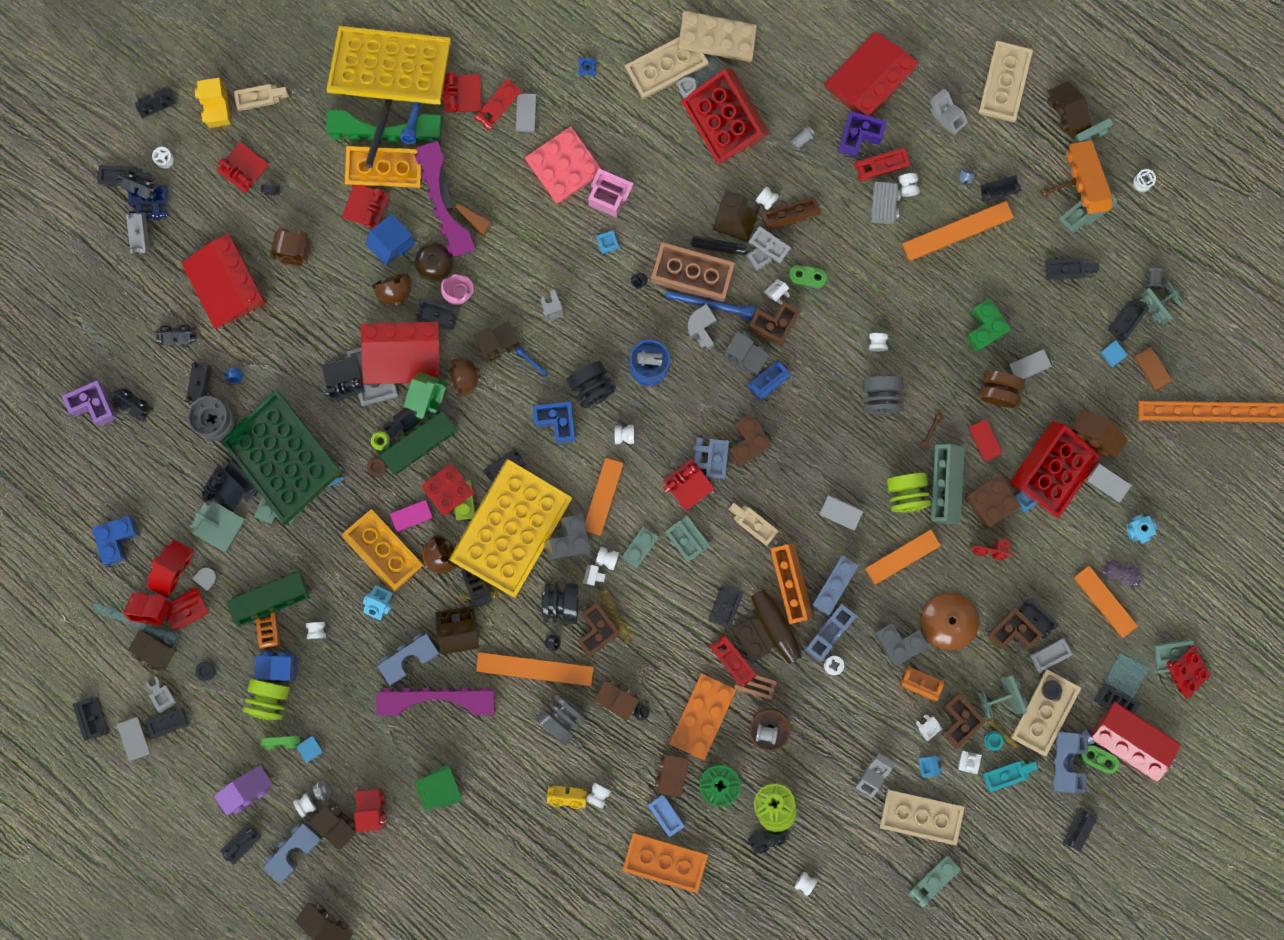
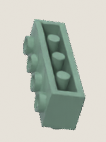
(948, 484)

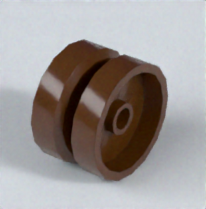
(1001, 389)

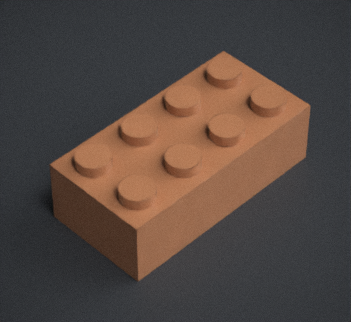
(692, 272)

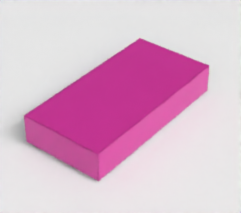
(411, 516)

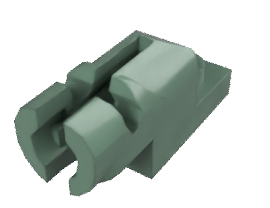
(1078, 216)

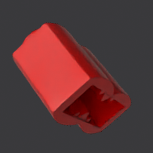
(146, 608)

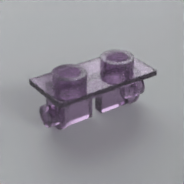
(1116, 569)

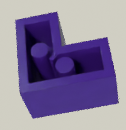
(860, 128)

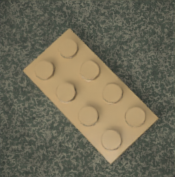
(717, 36)
(663, 67)
(1005, 81)
(1045, 717)
(921, 817)

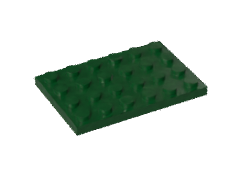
(281, 457)

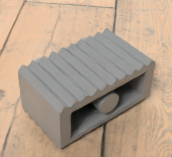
(884, 203)

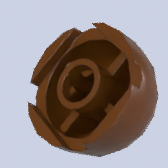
(393, 289)
(464, 376)
(437, 555)

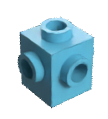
(1134, 528)
(378, 602)

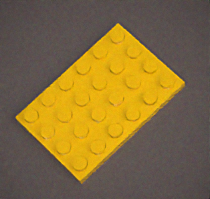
(389, 65)
(510, 528)

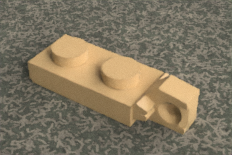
(259, 96)
(753, 523)

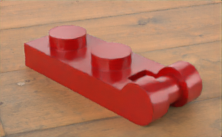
(498, 103)
(882, 164)
(733, 661)

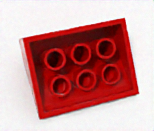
(871, 75)
(725, 116)
(223, 281)
(399, 351)
(1055, 469)

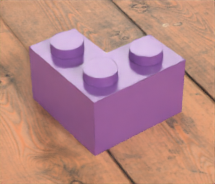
(92, 399)
(242, 791)

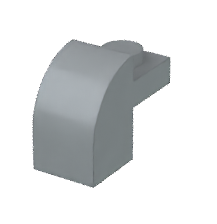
(947, 113)
(698, 323)
(875, 774)

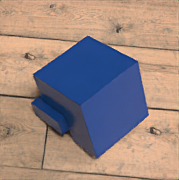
(389, 239)

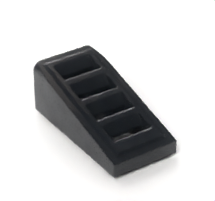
(478, 597)
(1099, 698)

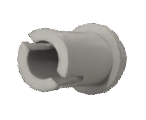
(803, 137)
(649, 358)

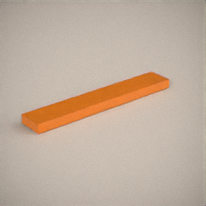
(957, 231)
(534, 669)

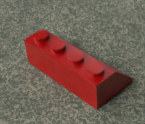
(1135, 741)

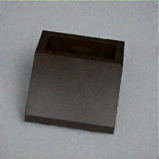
(457, 630)

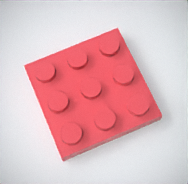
(563, 165)

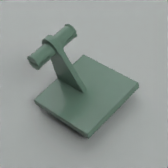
(1159, 312)
(217, 525)
(1011, 688)

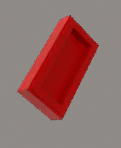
(985, 440)

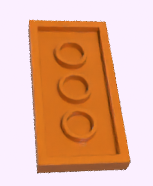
(702, 716)
(665, 862)

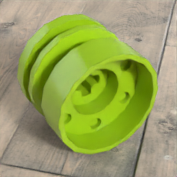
(908, 492)
(266, 699)
(775, 819)

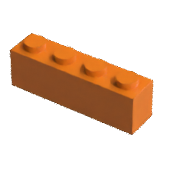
(1089, 177)
(792, 583)

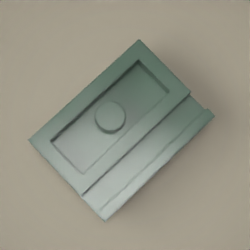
(687, 539)
(1170, 651)

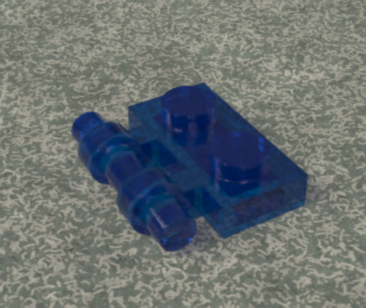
(160, 200)

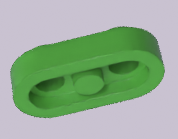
(807, 278)
(289, 742)
(1099, 758)

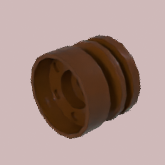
(777, 719)

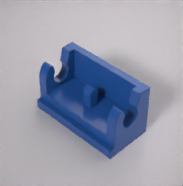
(769, 380)

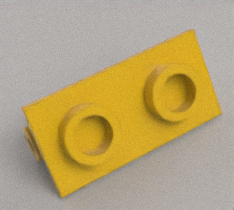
(575, 798)

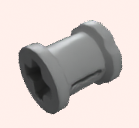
(766, 734)

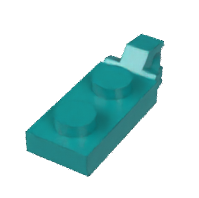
(1008, 775)

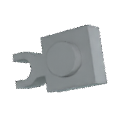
(162, 697)

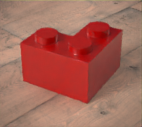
(168, 568)
(370, 810)

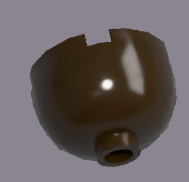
(433, 262)

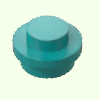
(993, 741)

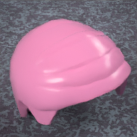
(457, 289)

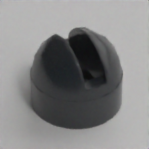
(639, 280)
(552, 642)
(645, 712)

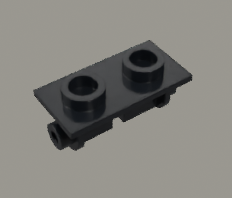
(148, 106)
(130, 180)
(1000, 188)
(167, 335)
(124, 398)
(1080, 830)
(763, 843)
(240, 844)

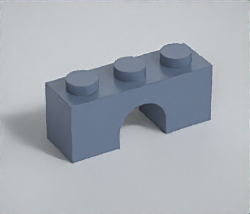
(834, 585)
(830, 632)
(393, 667)
(1066, 777)
(279, 865)

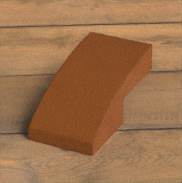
(1153, 369)

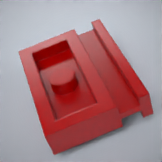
(186, 609)

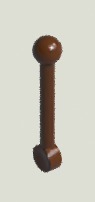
(1045, 192)
(924, 445)

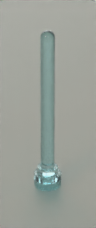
(170, 637)

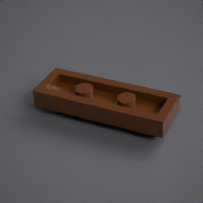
(790, 213)

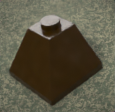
(736, 216)

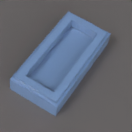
(666, 815)

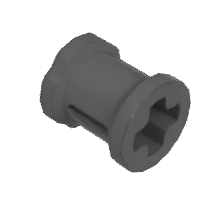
(1155, 278)

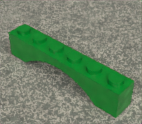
(343, 125)

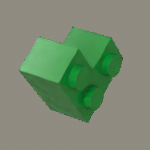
(991, 326)

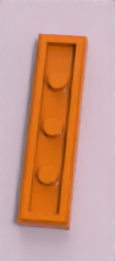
(603, 496)
(902, 557)
(1105, 602)

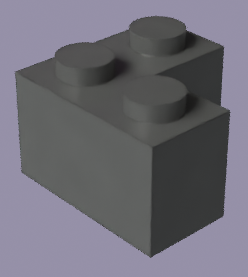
(745, 354)
(573, 539)
(899, 649)

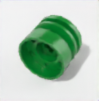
(729, 779)

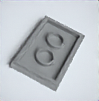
(373, 392)

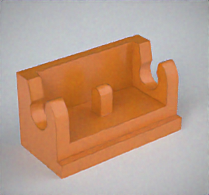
(922, 684)

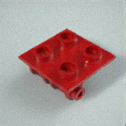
(462, 93)
(242, 167)
(365, 206)
(688, 484)
(447, 489)
(999, 552)
(1188, 672)

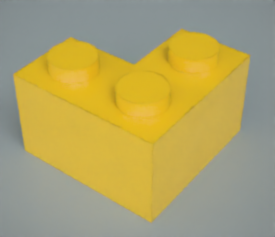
(215, 102)

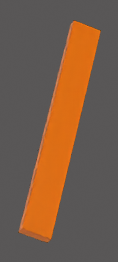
(1210, 411)

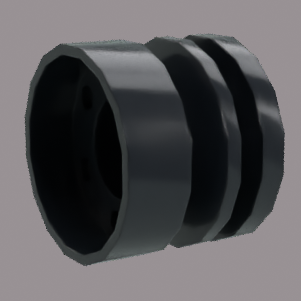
(592, 386)
(560, 603)

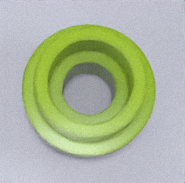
(376, 436)

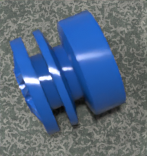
(643, 374)

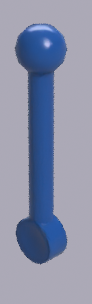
(520, 351)

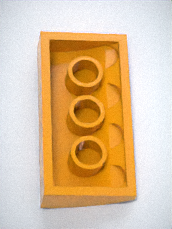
(390, 168)
(382, 550)

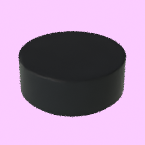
(270, 189)
(205, 671)
(1051, 690)

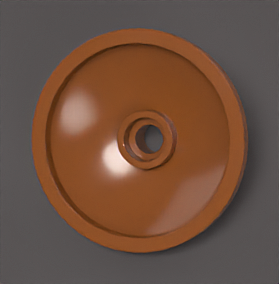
(936, 621)

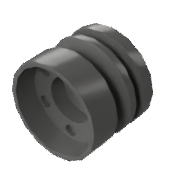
(883, 395)
(201, 417)
(561, 719)

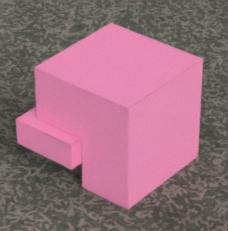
(609, 192)

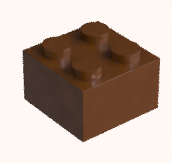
(992, 502)

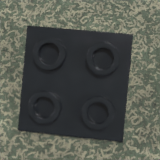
(343, 379)
(223, 489)

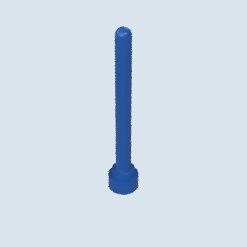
(409, 133)
(746, 311)

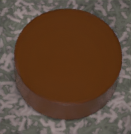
(376, 467)

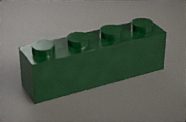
(418, 443)
(268, 598)

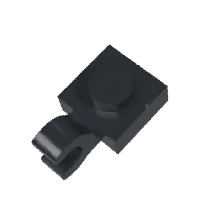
(403, 420)

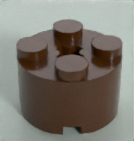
(291, 247)

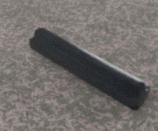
(719, 245)

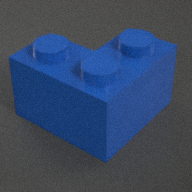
(556, 415)
(110, 538)
(275, 667)

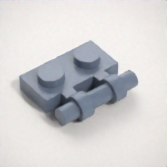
(717, 457)

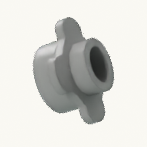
(322, 790)

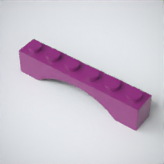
(432, 163)
(477, 702)

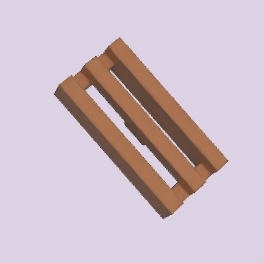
(770, 689)

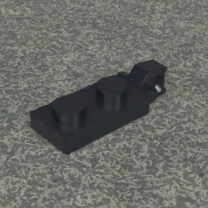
(109, 174)
(1069, 268)

